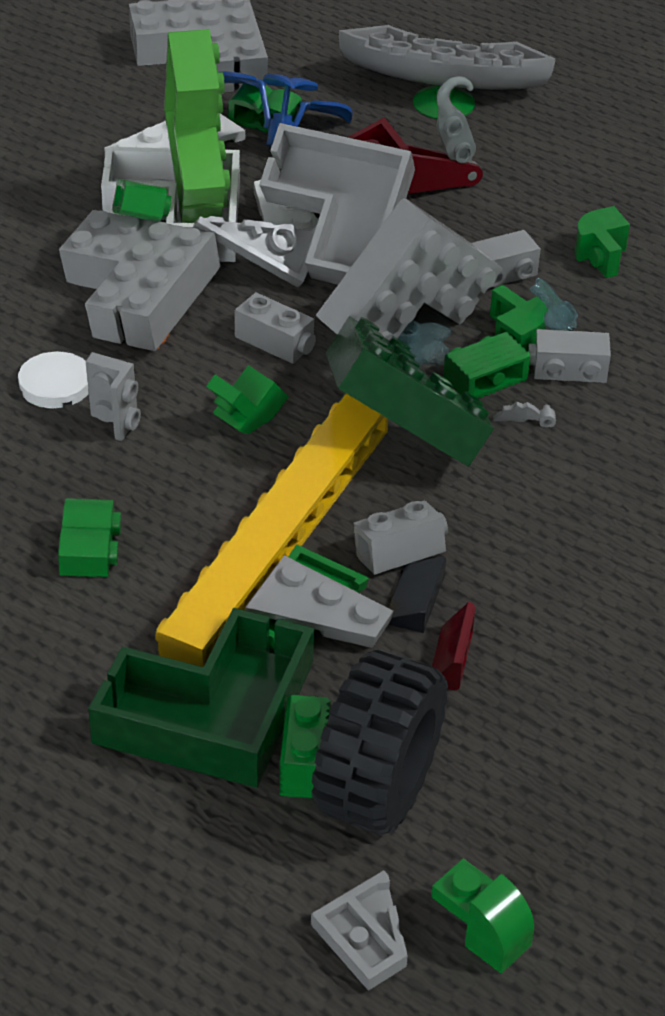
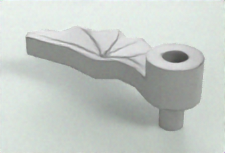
(521, 412)

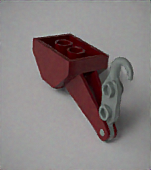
(436, 168)

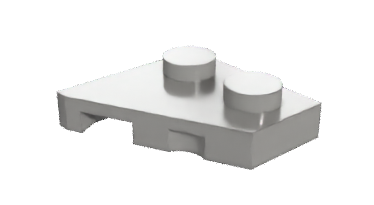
(364, 931)

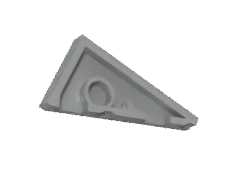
(273, 247)

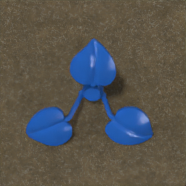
(329, 107)

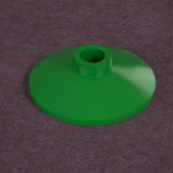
(426, 101)

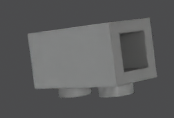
(513, 252)
(274, 328)
(570, 355)
(400, 536)

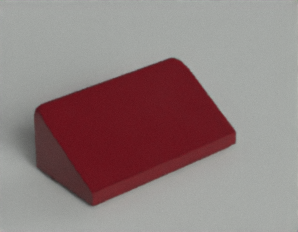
(454, 645)

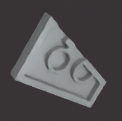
(316, 601)

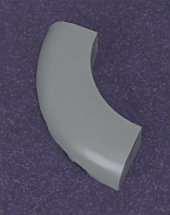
(437, 60)

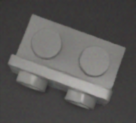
(113, 393)

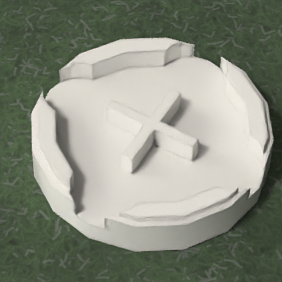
(53, 379)

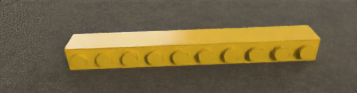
(273, 529)

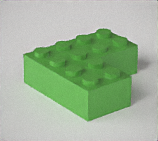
(193, 124)

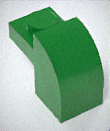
(601, 239)
(517, 315)
(248, 402)
(494, 910)

